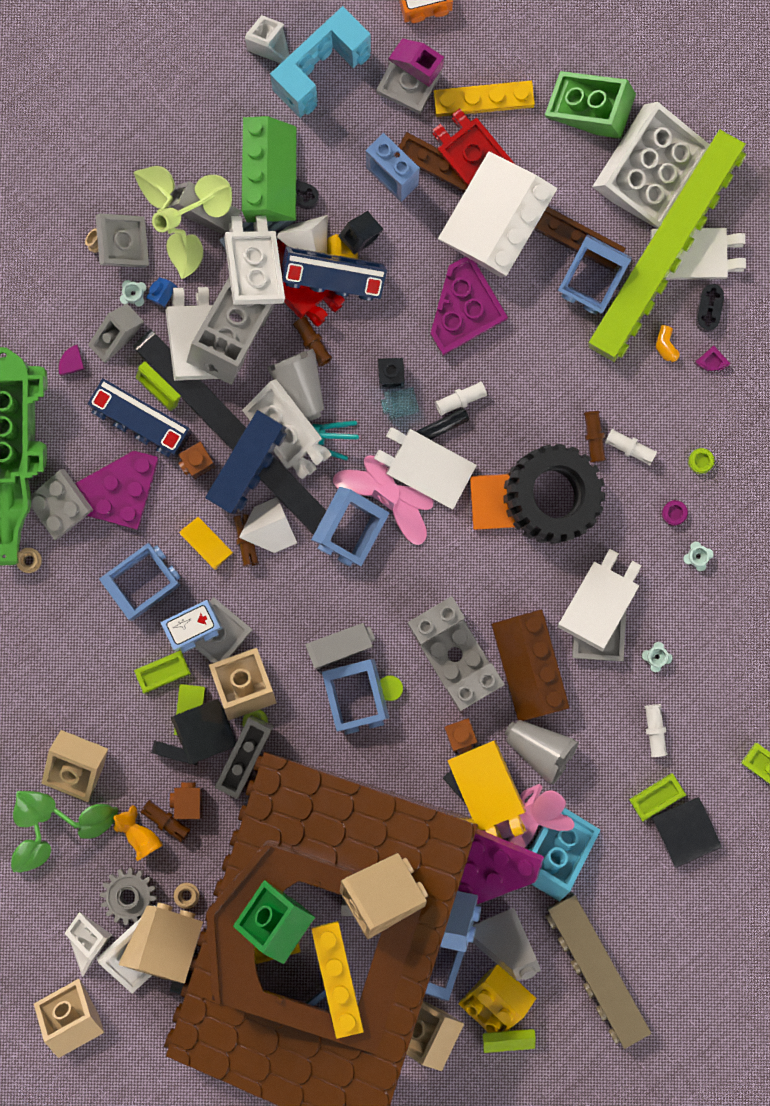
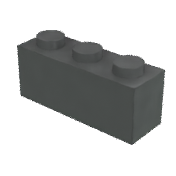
(244, 756)

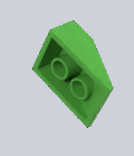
(591, 103)

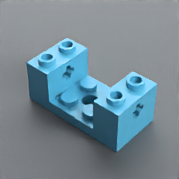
(291, 77)

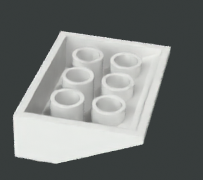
(651, 164)
(497, 214)

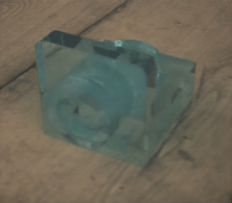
(400, 403)

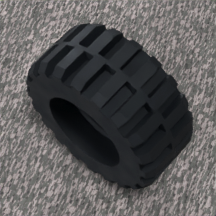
(584, 484)

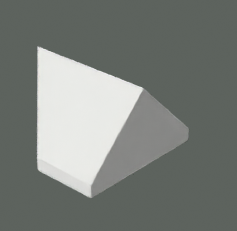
(267, 39)
(307, 235)
(268, 527)
(86, 940)

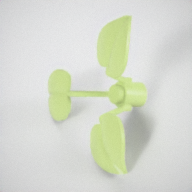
(214, 194)

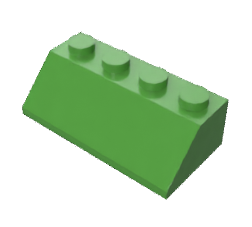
(269, 169)

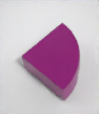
(712, 360)
(71, 361)

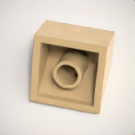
(242, 684)
(74, 765)
(68, 1018)
(433, 1036)

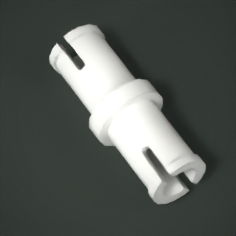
(461, 398)
(630, 447)
(656, 730)

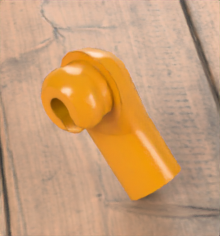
(664, 345)

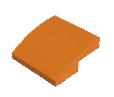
(488, 502)

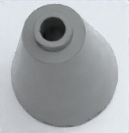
(301, 382)
(541, 748)

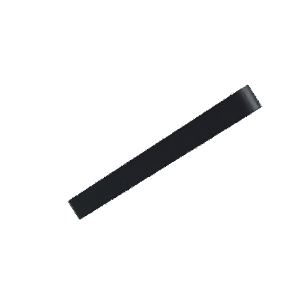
(230, 430)

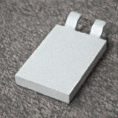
(709, 255)
(253, 263)
(183, 325)
(300, 436)
(427, 467)
(600, 602)

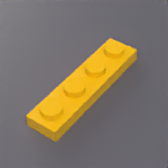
(484, 98)
(337, 979)

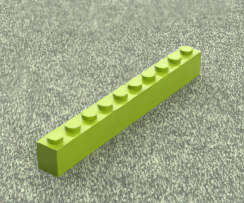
(667, 245)

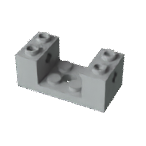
(222, 343)
(443, 629)

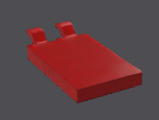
(467, 147)
(304, 300)

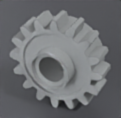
(115, 899)

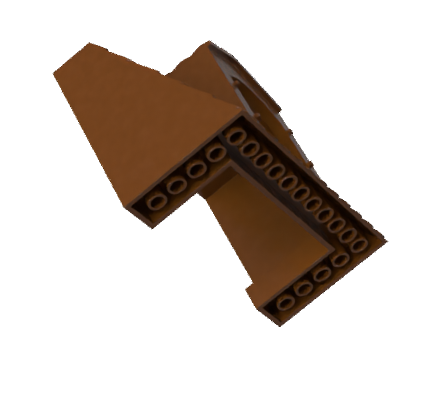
(317, 832)

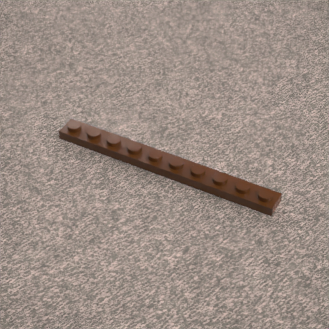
(551, 224)

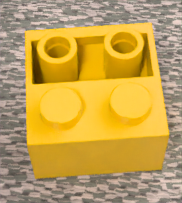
(497, 1001)

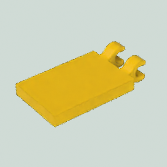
(488, 789)

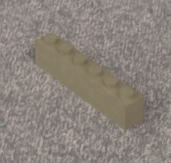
(598, 970)

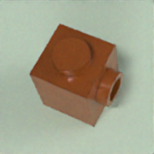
(196, 461)
(460, 736)
(187, 801)

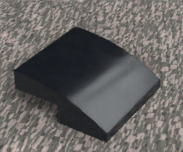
(203, 731)
(686, 832)

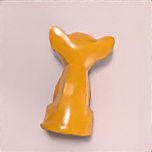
(139, 837)

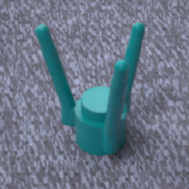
(320, 428)

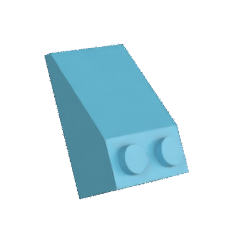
(563, 855)

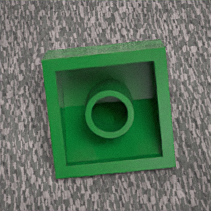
(273, 922)

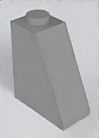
(185, 195)
(340, 645)
(507, 944)

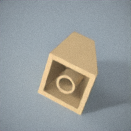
(383, 894)
(163, 943)

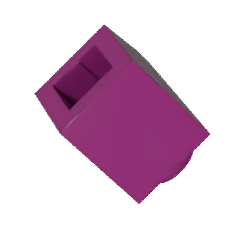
(418, 60)

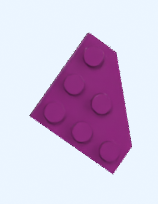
(465, 307)
(120, 489)
(498, 867)

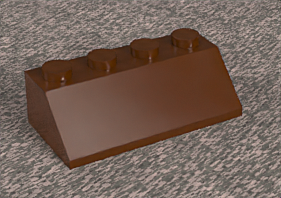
(530, 665)

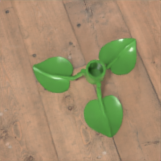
(37, 807)

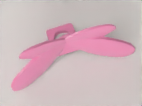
(399, 499)
(540, 810)

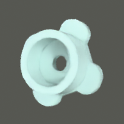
(136, 299)
(705, 554)
(664, 657)

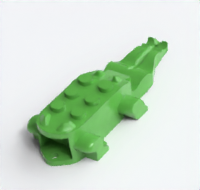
(19, 452)

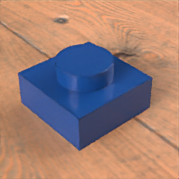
(161, 291)

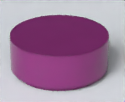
(674, 513)

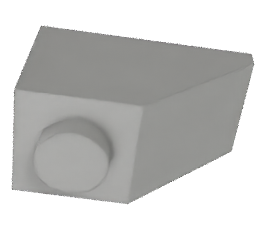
(115, 332)

